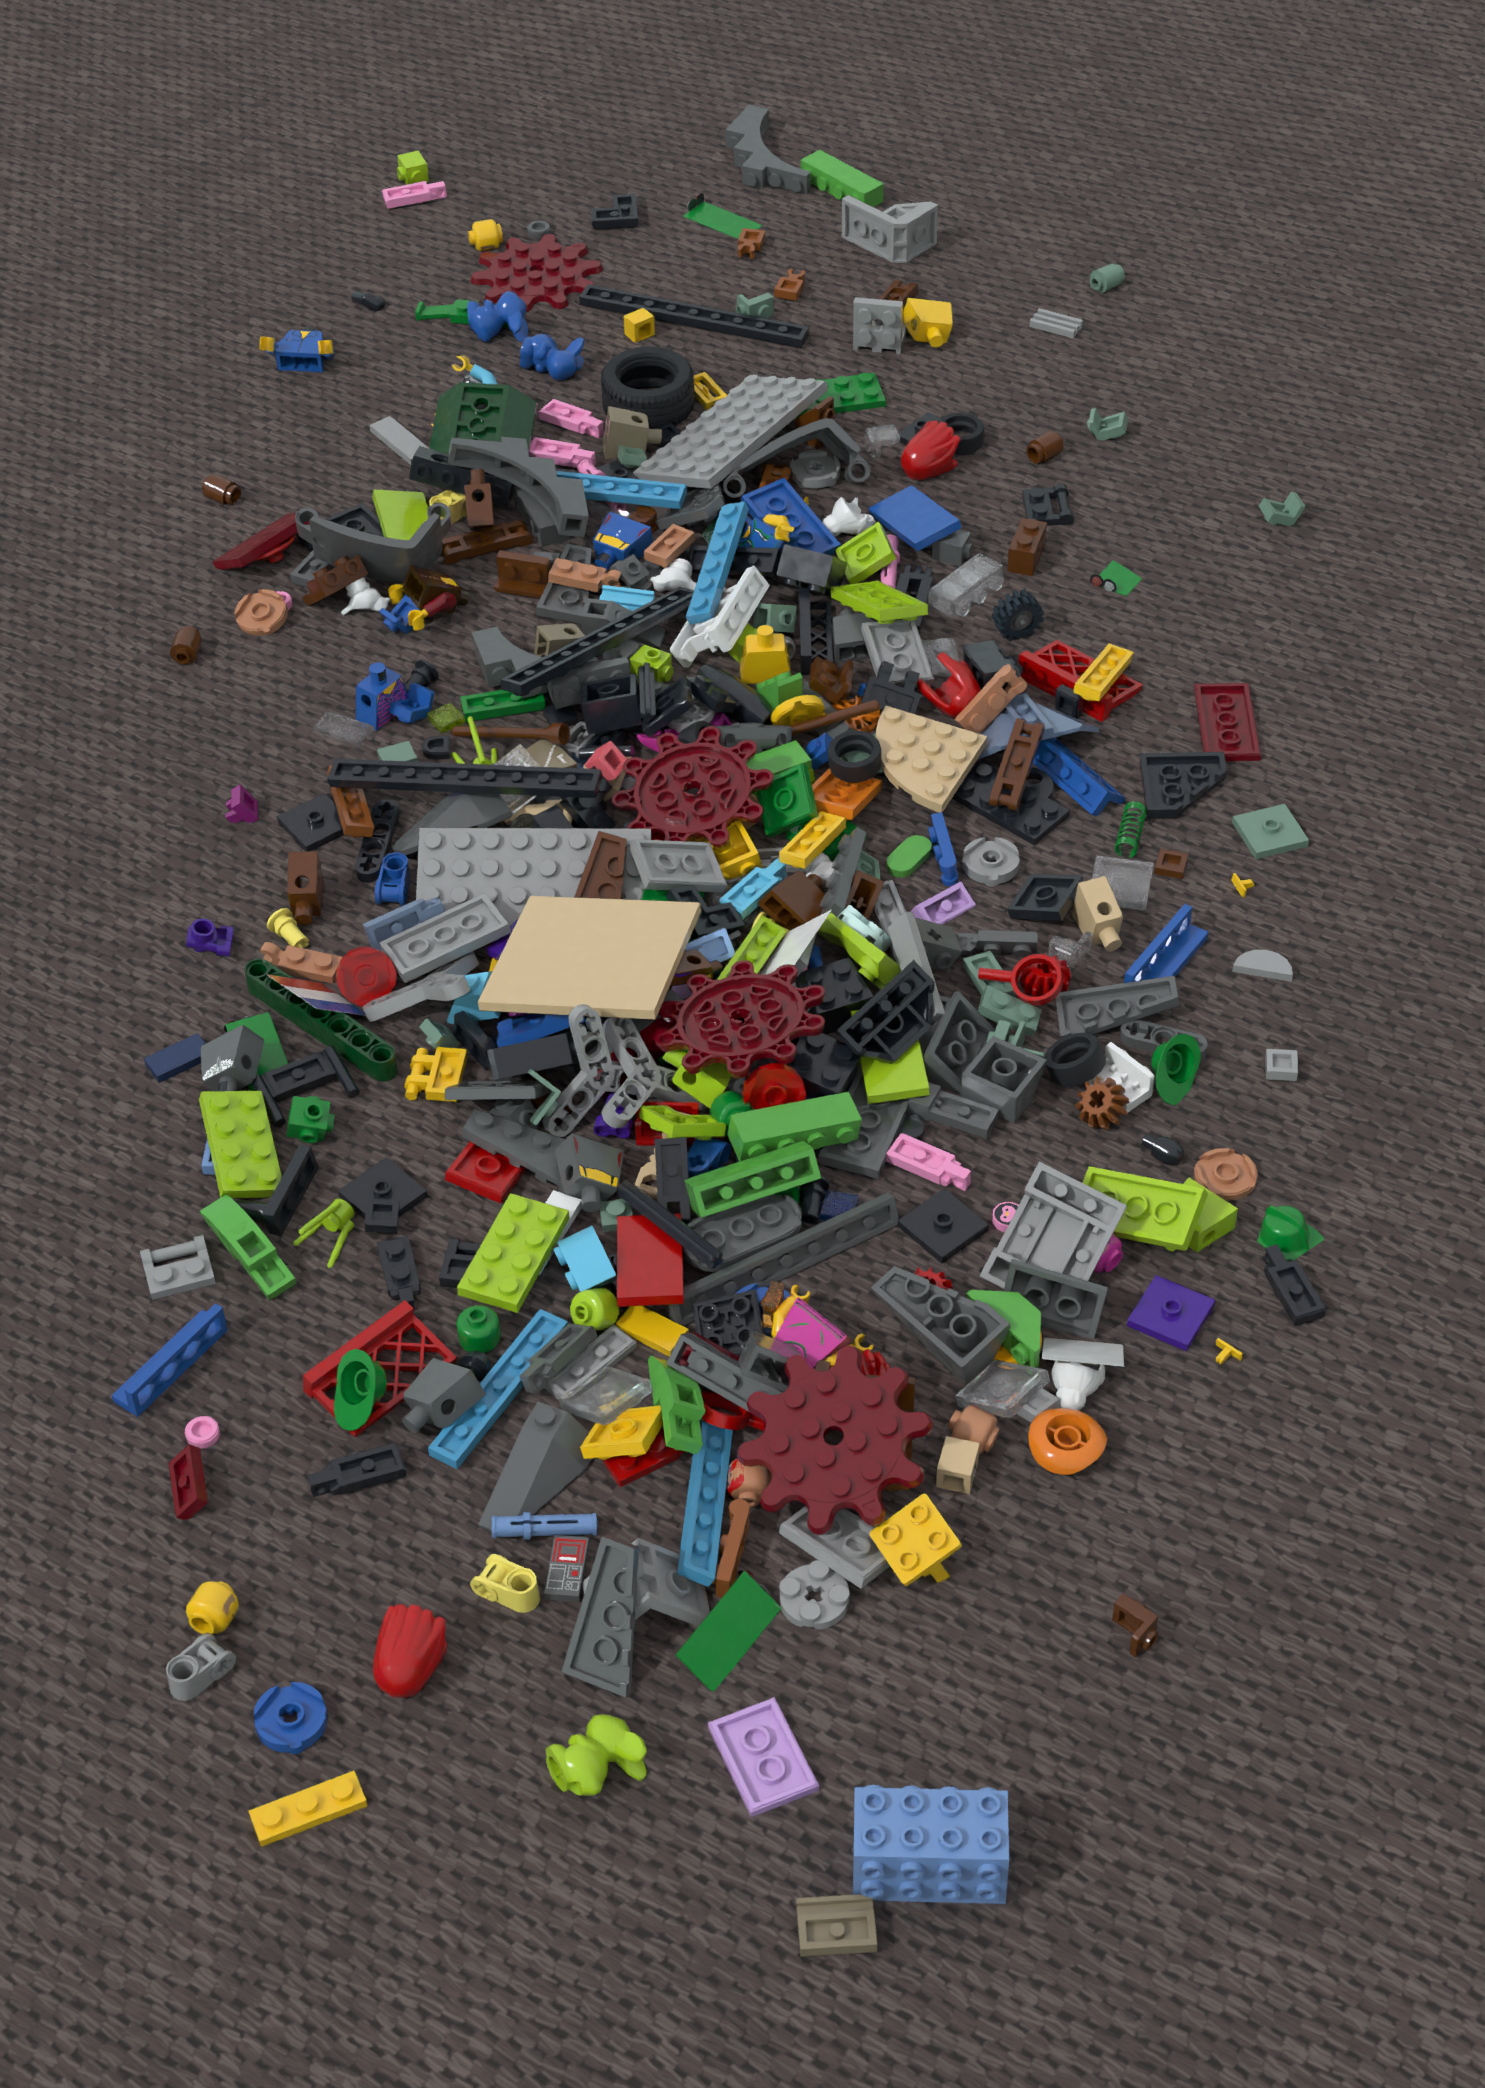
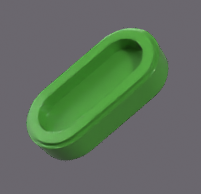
(909, 856)

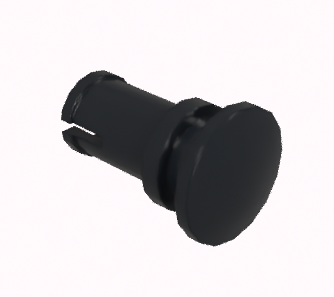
(422, 674)
(812, 1195)

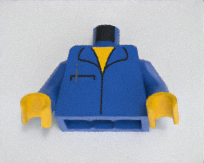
(299, 350)

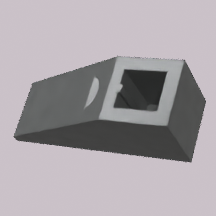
(599, 613)

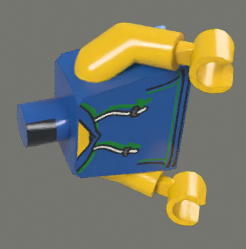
(768, 532)

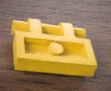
(446, 1070)

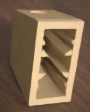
(1098, 912)

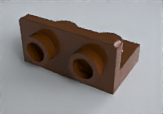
(521, 574)
(829, 681)

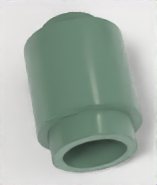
(1107, 277)

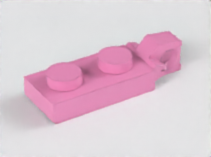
(413, 193)
(571, 418)
(562, 452)
(928, 1162)

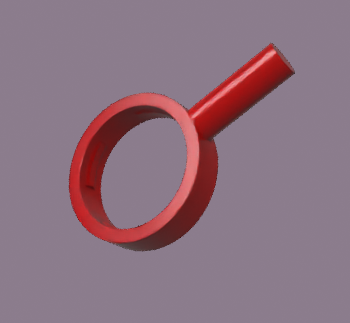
(1012, 977)
(728, 1421)

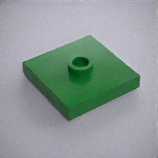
(788, 801)

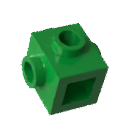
(309, 1119)

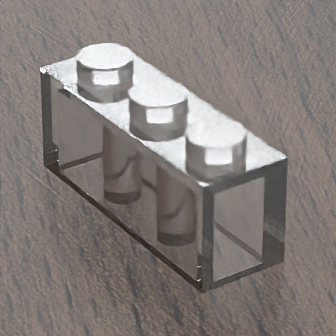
(966, 587)

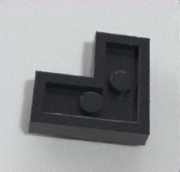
(620, 215)
(587, 811)
(711, 917)

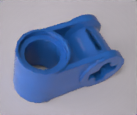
(393, 880)
(707, 1156)

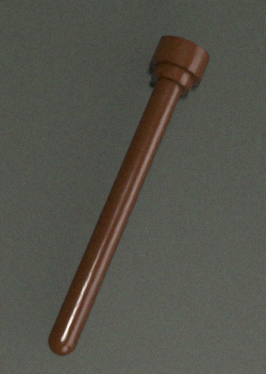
(835, 717)
(556, 733)

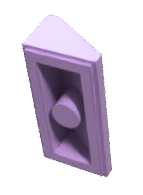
(945, 905)

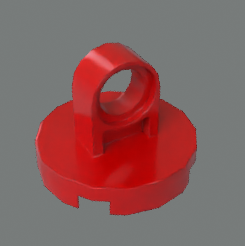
(365, 975)
(773, 1086)

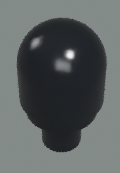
(1164, 1149)

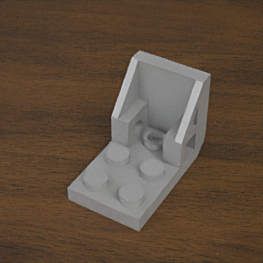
(892, 234)

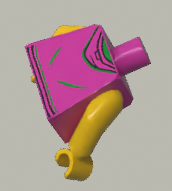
(809, 1331)

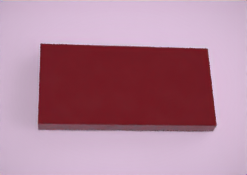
(259, 543)
(1227, 720)

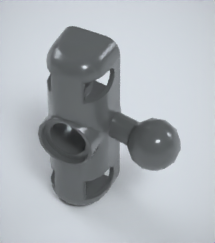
(763, 735)

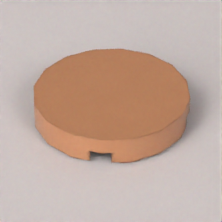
(261, 612)
(1225, 1182)

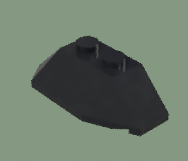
(892, 1017)

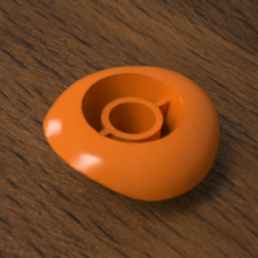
(1066, 1440)

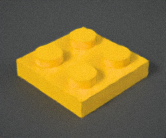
(628, 1435)

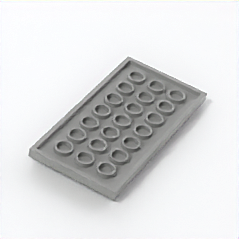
(731, 431)
(512, 864)

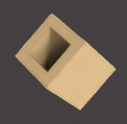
(957, 1465)

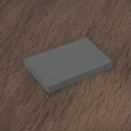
(496, 1090)

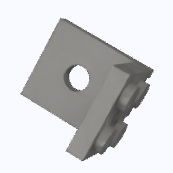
(885, 333)
(663, 1589)

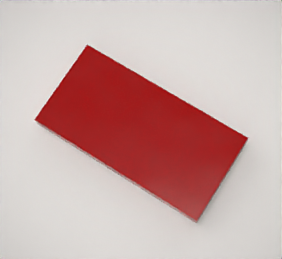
(647, 1264)

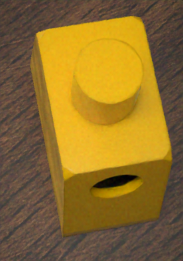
(928, 320)
(764, 656)

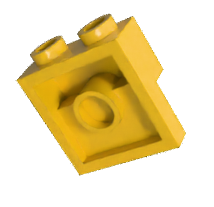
(739, 854)

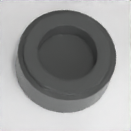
(538, 229)

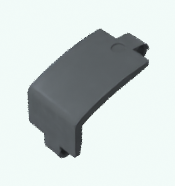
(824, 430)
(382, 556)

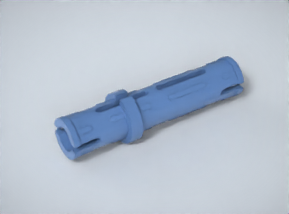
(543, 1525)

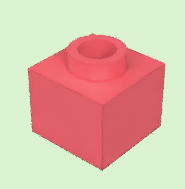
(608, 759)

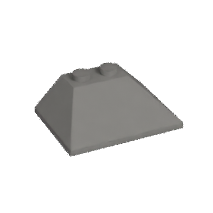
(1056, 1228)

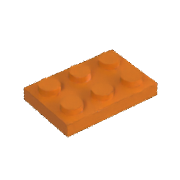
(843, 797)

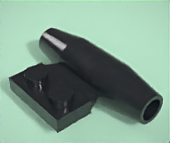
(729, 694)

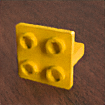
(916, 1541)

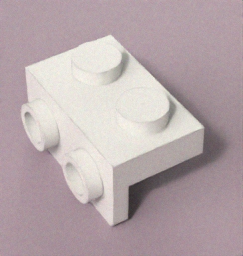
(1129, 1073)

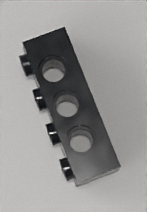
(433, 469)

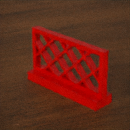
(1043, 673)
(372, 1341)

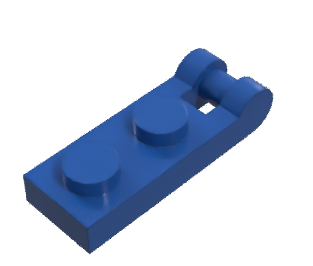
(943, 850)

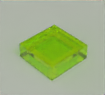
(445, 718)

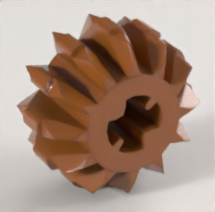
(1113, 1100)

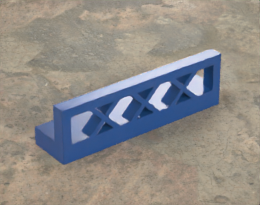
(1075, 776)
(1169, 949)
(171, 1360)

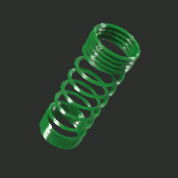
(1126, 816)

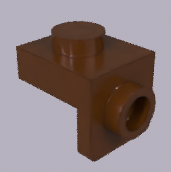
(1138, 1620)

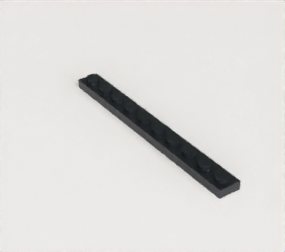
(696, 315)
(597, 642)
(466, 778)

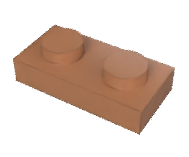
(669, 545)

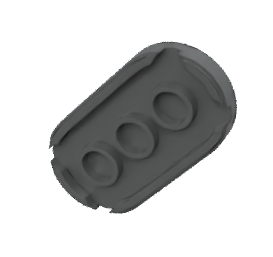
(747, 1229)

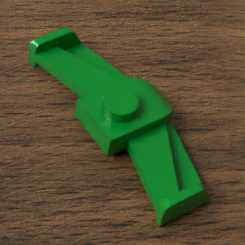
(456, 312)

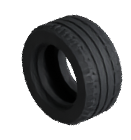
(649, 369)

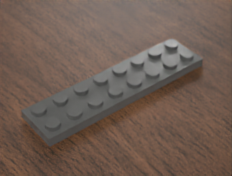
(878, 1125)

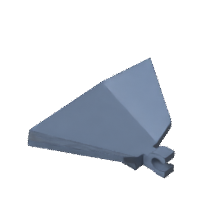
(1023, 707)

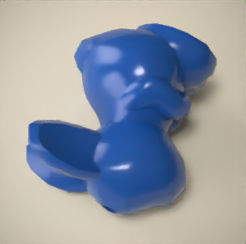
(490, 318)
(544, 355)

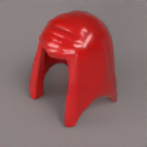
(930, 451)
(956, 691)
(408, 1650)

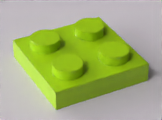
(866, 553)

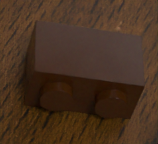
(1027, 547)

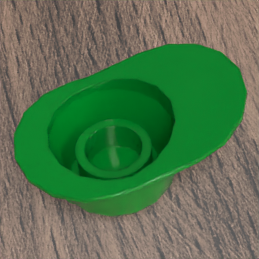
(1175, 1067)
(1288, 1230)
(357, 1389)

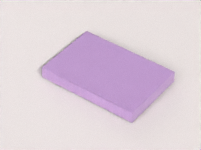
(763, 1757)

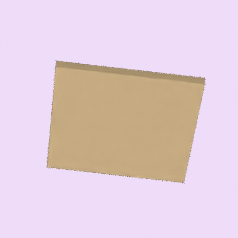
(593, 954)

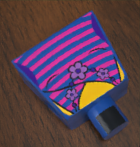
(377, 693)

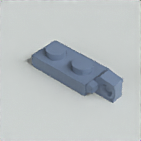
(401, 920)

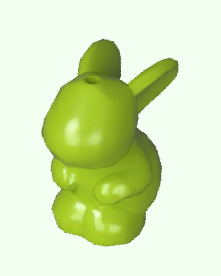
(585, 1762)

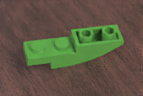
(249, 1246)
(680, 1405)

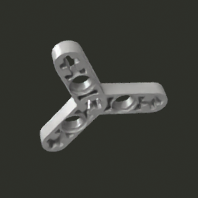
(442, 984)
(643, 1074)
(585, 1080)

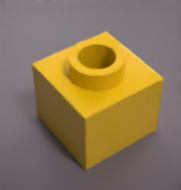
(639, 325)

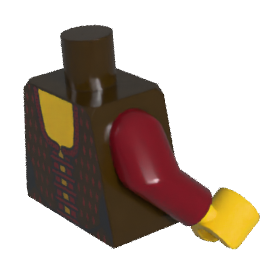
(430, 592)

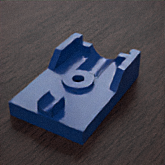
(530, 1028)

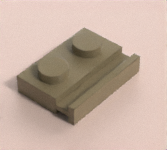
(836, 1925)

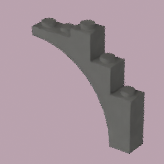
(756, 160)
(537, 476)
(501, 658)

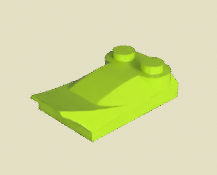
(871, 959)

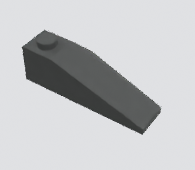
(456, 811)
(952, 1327)
(539, 1465)

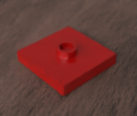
(484, 1173)

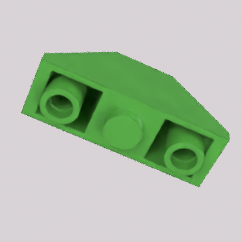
(780, 688)
(1024, 1319)

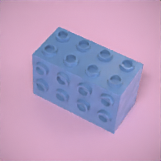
(931, 1844)

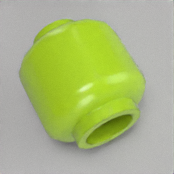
(594, 1308)

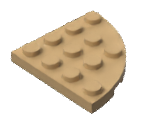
(926, 756)

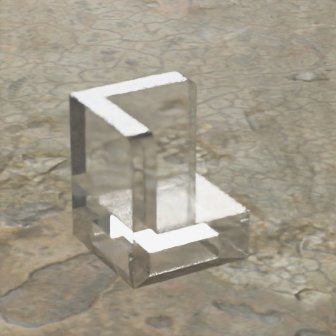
(880, 437)
(1071, 951)

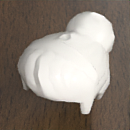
(847, 518)
(1076, 1382)

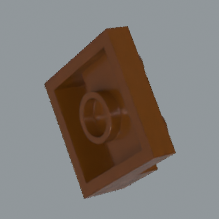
(330, 581)

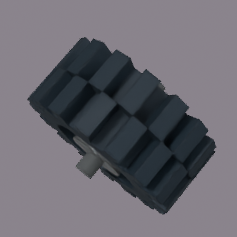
(1017, 615)

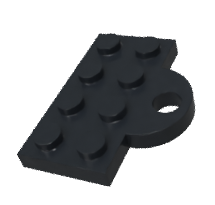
(1036, 812)

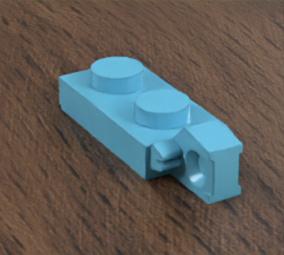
(754, 887)

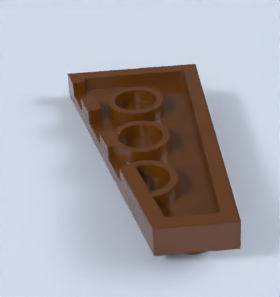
(604, 869)

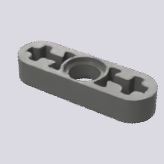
(1157, 1031)

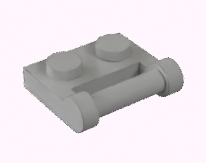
(180, 1275)

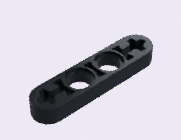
(378, 841)

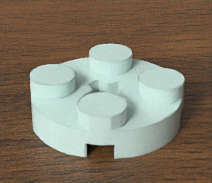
(865, 928)

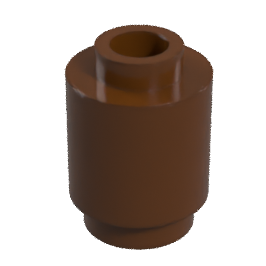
(1045, 447)
(221, 489)
(186, 645)

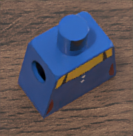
(620, 539)

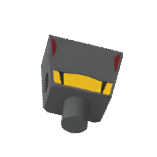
(589, 1170)

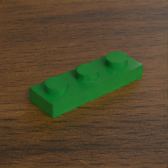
(499, 704)

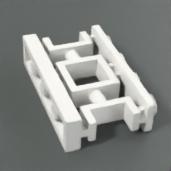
(731, 617)

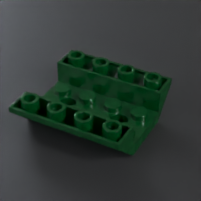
(507, 414)

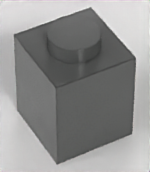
(953, 548)

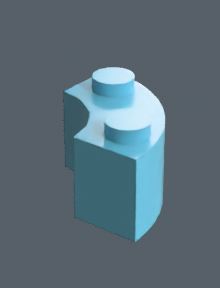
(586, 1260)

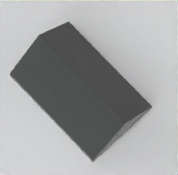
(955, 1043)
(1064, 1301)

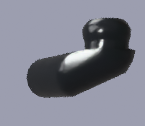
(368, 300)

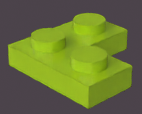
(679, 1125)

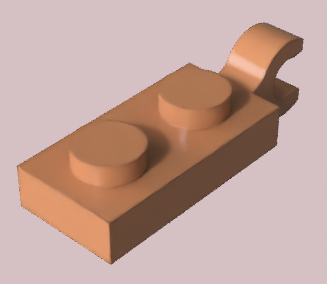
(582, 575)
(302, 962)

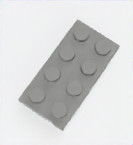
(445, 937)

